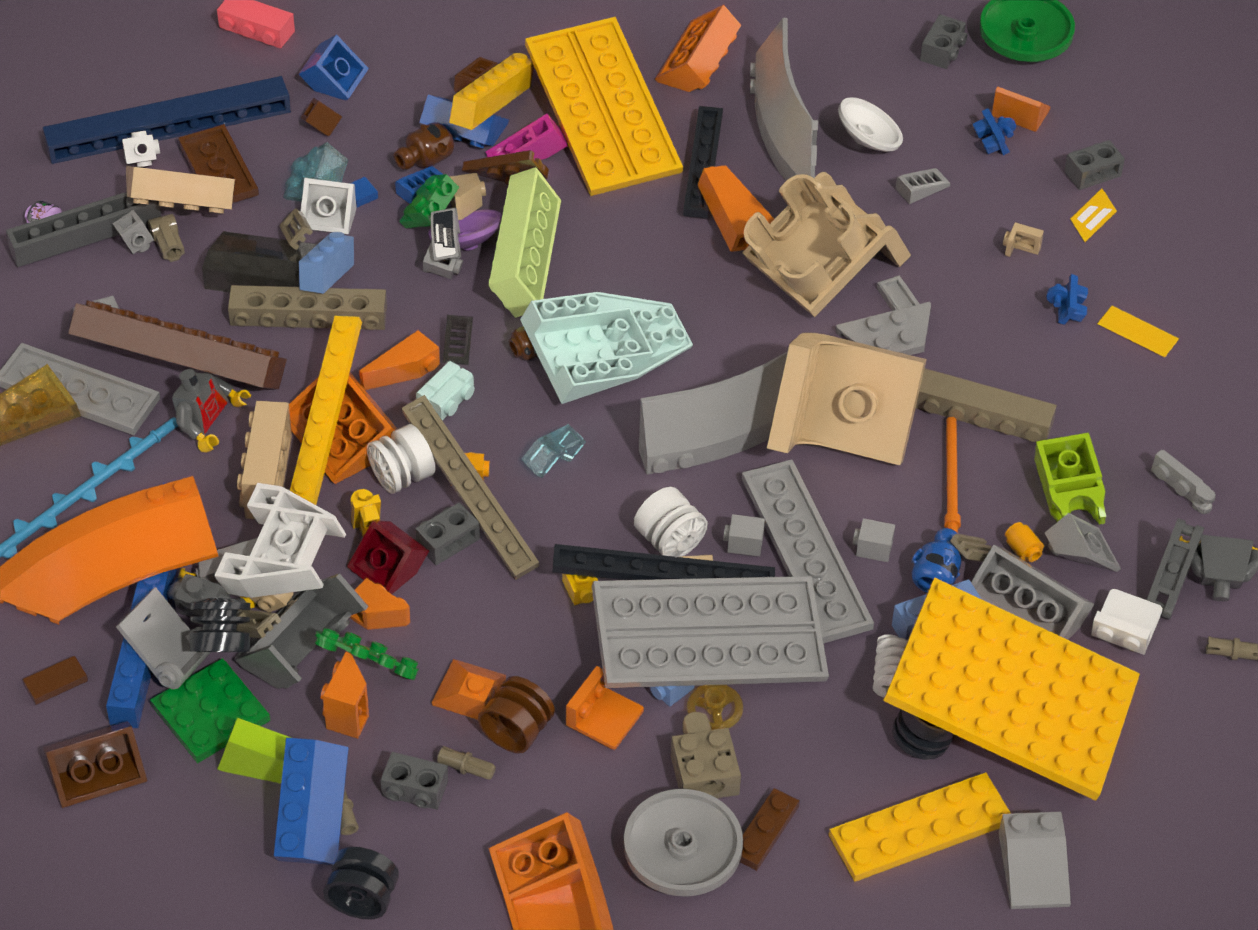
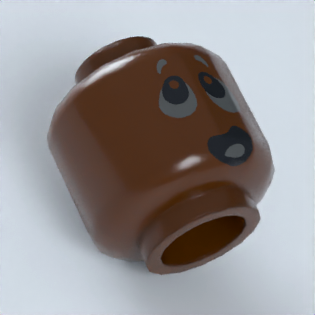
(521, 344)

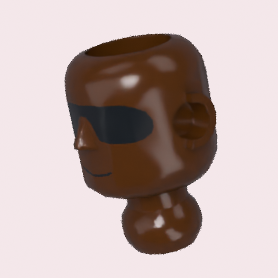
(425, 147)

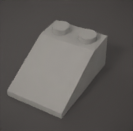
(1035, 860)

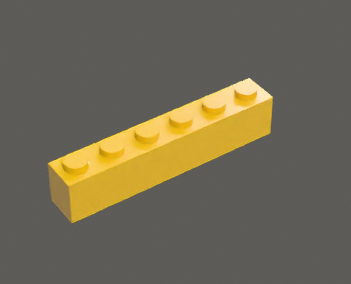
(492, 91)

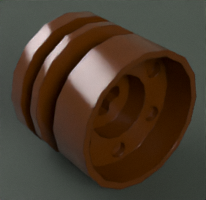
(516, 714)

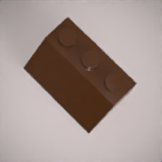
(95, 764)

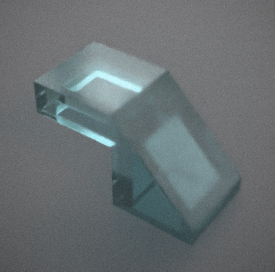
(561, 443)

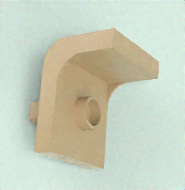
(846, 398)

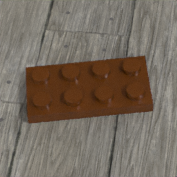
(216, 155)

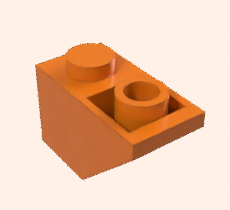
(383, 609)

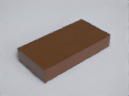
(55, 680)

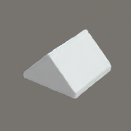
(328, 205)

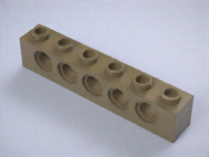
(305, 309)

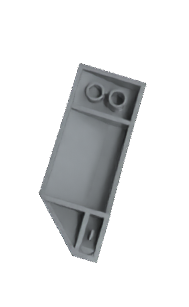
(780, 112)
(709, 420)

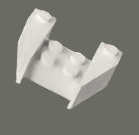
(284, 546)

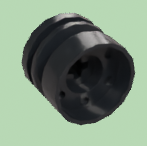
(220, 626)
(920, 737)

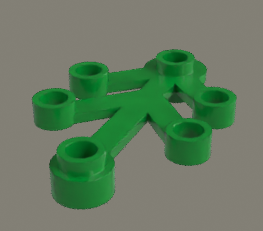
(351, 642)

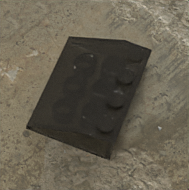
(252, 262)

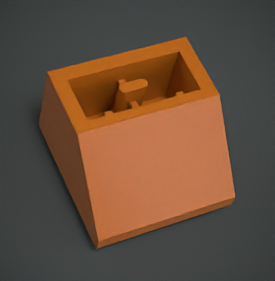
(345, 699)

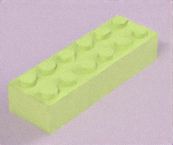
(525, 241)

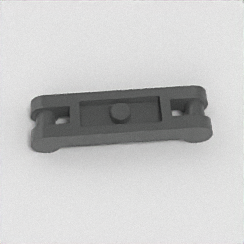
(1175, 566)

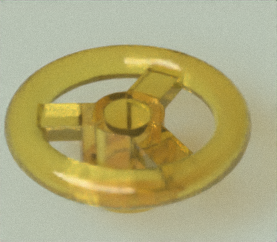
(714, 700)

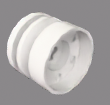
(401, 458)
(670, 522)

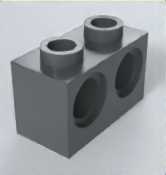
(943, 41)
(1094, 164)
(448, 533)
(416, 775)

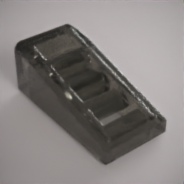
(459, 323)

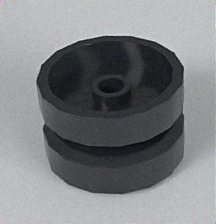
(361, 883)

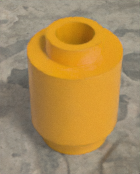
(1024, 542)

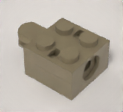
(705, 758)

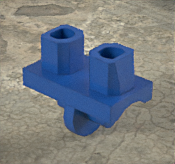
(998, 130)
(1068, 300)

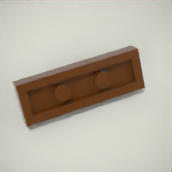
(767, 827)

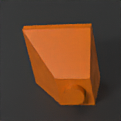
(467, 688)

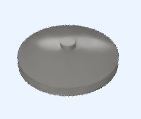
(683, 842)

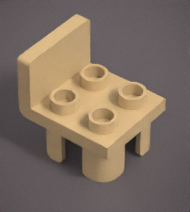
(818, 241)

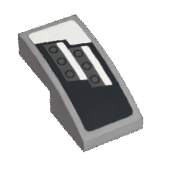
(445, 234)

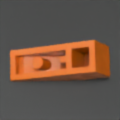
(402, 363)

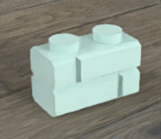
(448, 389)

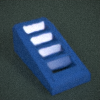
(407, 186)

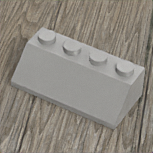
(1030, 593)

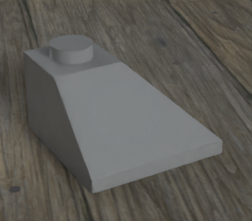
(1081, 543)

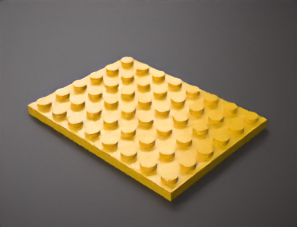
(1013, 688)

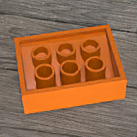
(357, 425)

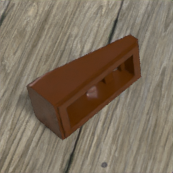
(472, 72)

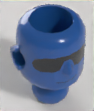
(936, 560)

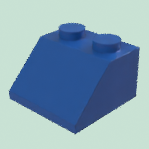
(334, 69)

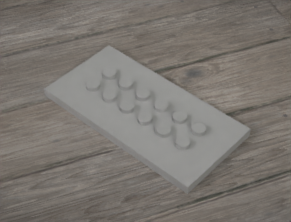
(709, 631)

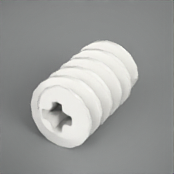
(887, 658)

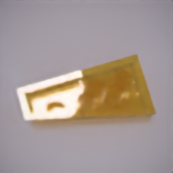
(35, 405)

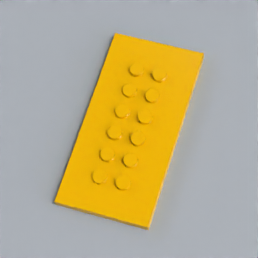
(603, 106)

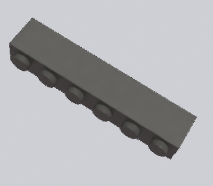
(74, 228)

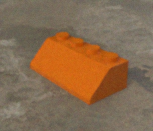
(699, 50)

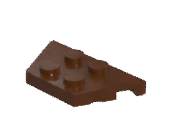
(505, 165)

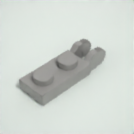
(1183, 481)

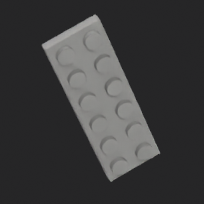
(97, 393)

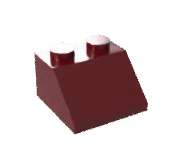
(387, 556)

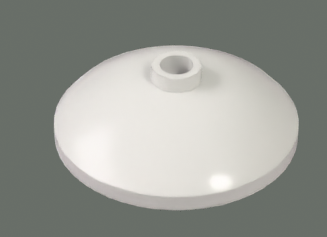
(869, 125)

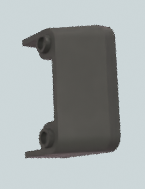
(290, 641)

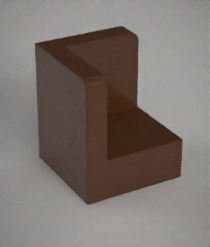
(321, 117)

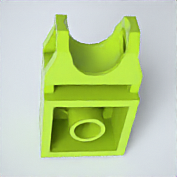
(1071, 476)

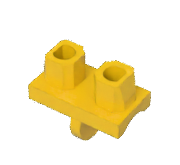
(364, 509)

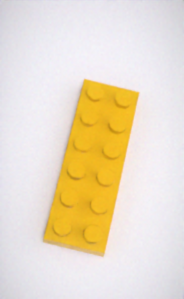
(919, 826)

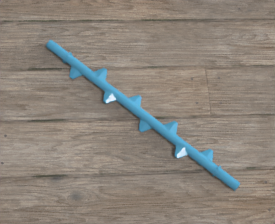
(84, 491)

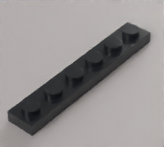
(703, 156)

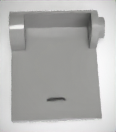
(161, 640)

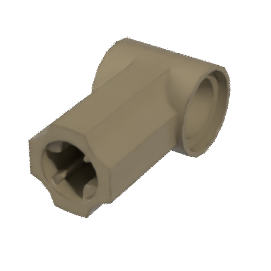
(166, 233)

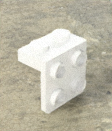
(1127, 621)

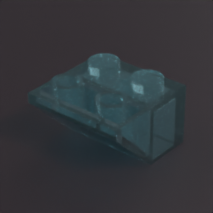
(319, 164)

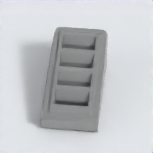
(911, 190)

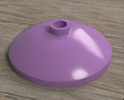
(477, 228)

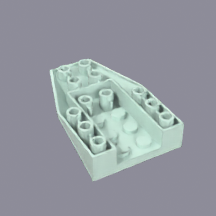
(601, 340)

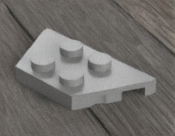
(895, 330)

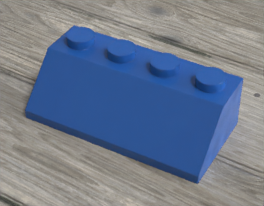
(311, 801)

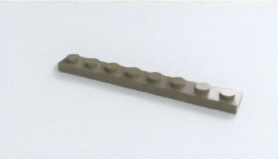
(471, 488)

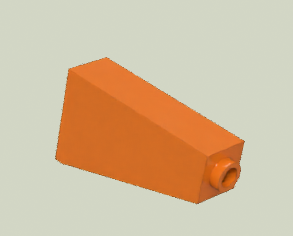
(730, 204)

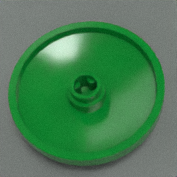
(1027, 28)

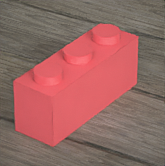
(256, 21)

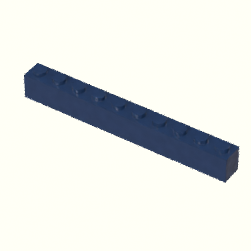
(167, 118)

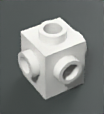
(130, 149)

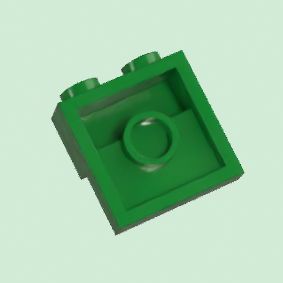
(431, 197)

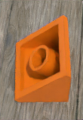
(1023, 110)

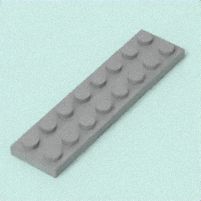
(807, 547)

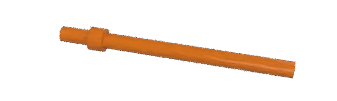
(952, 519)

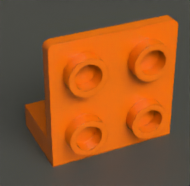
(601, 712)

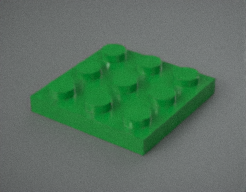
(206, 709)

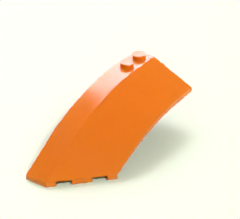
(109, 550)
(551, 878)

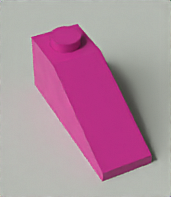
(540, 136)

